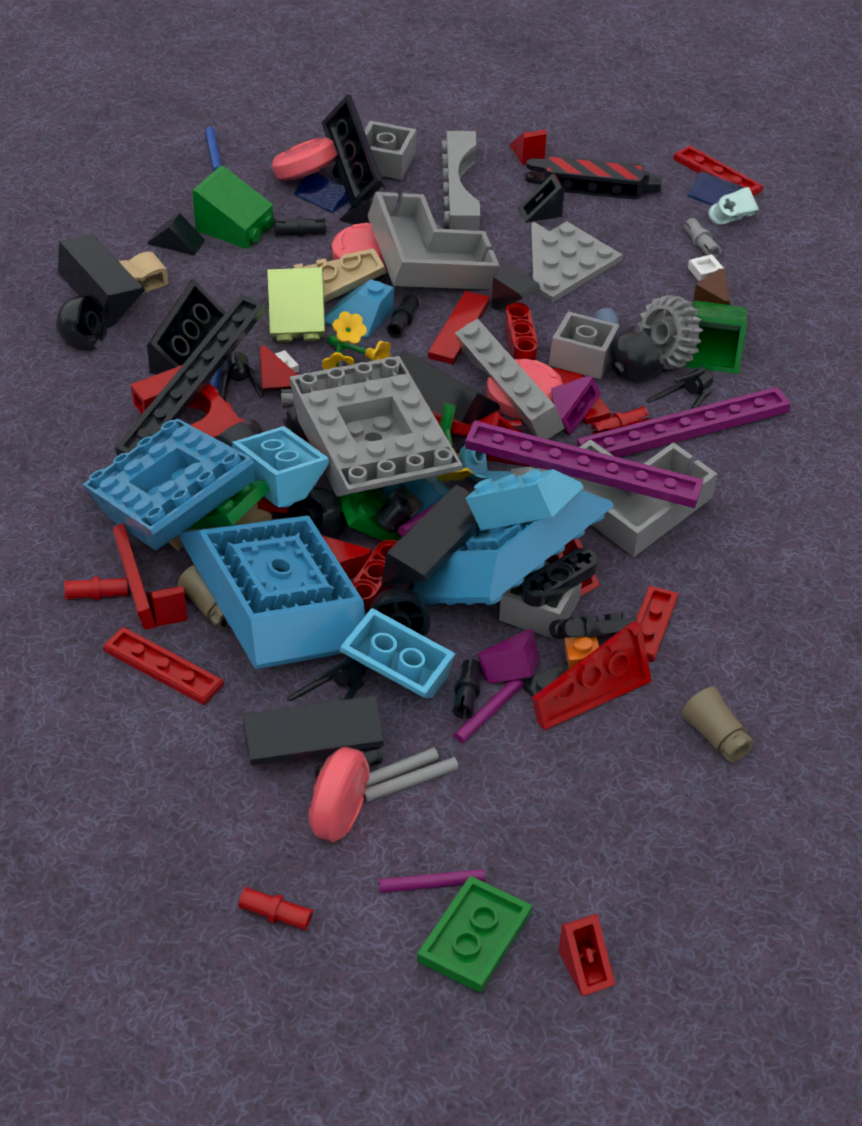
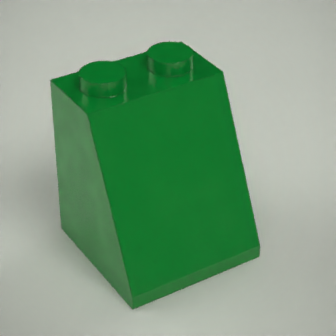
(231, 209)
(721, 337)

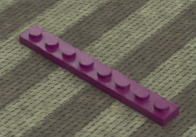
(691, 423)
(584, 464)

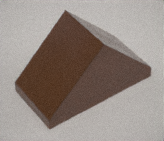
(713, 289)

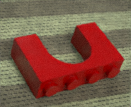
(219, 413)

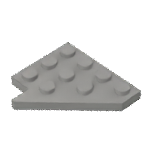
(567, 259)

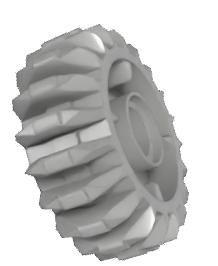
(673, 329)

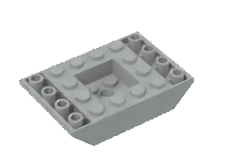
(371, 426)

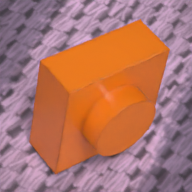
(578, 648)

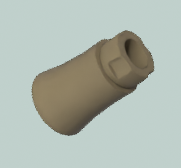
(199, 594)
(717, 724)

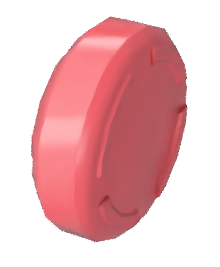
(304, 159)
(355, 239)
(540, 373)
(338, 794)

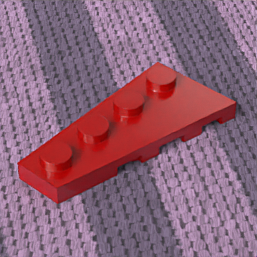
(596, 679)

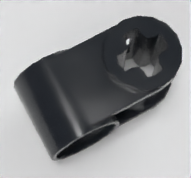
(398, 509)

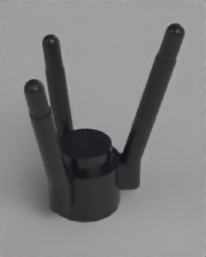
(238, 369)
(694, 382)
(345, 674)

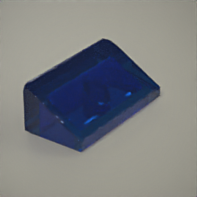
(711, 188)
(322, 192)

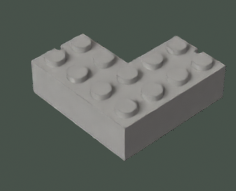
(428, 256)
(641, 519)

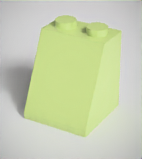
(296, 304)

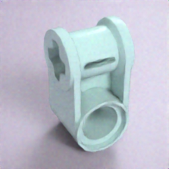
(733, 207)

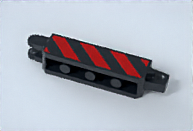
(594, 176)

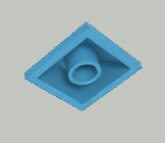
(370, 300)

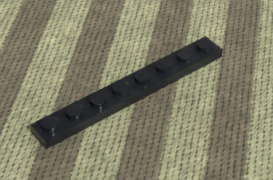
(195, 371)

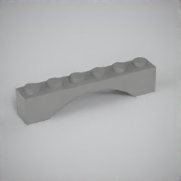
(460, 207)
(522, 392)

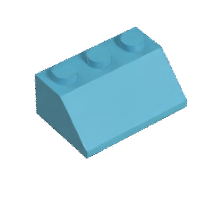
(285, 464)
(521, 498)
(399, 653)

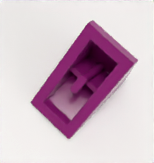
(574, 401)
(510, 659)

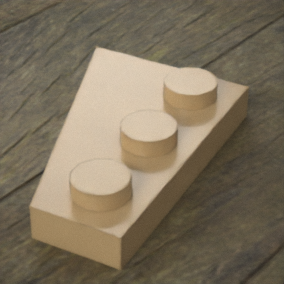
(348, 272)

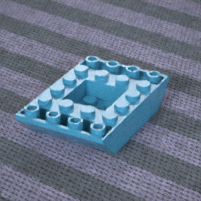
(169, 482)
(502, 556)
(277, 614)

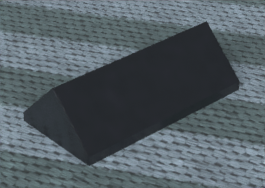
(354, 156)
(96, 272)
(183, 329)
(442, 388)
(430, 540)
(312, 730)

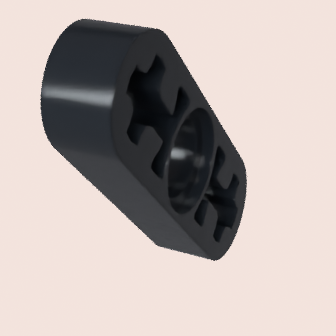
(555, 588)

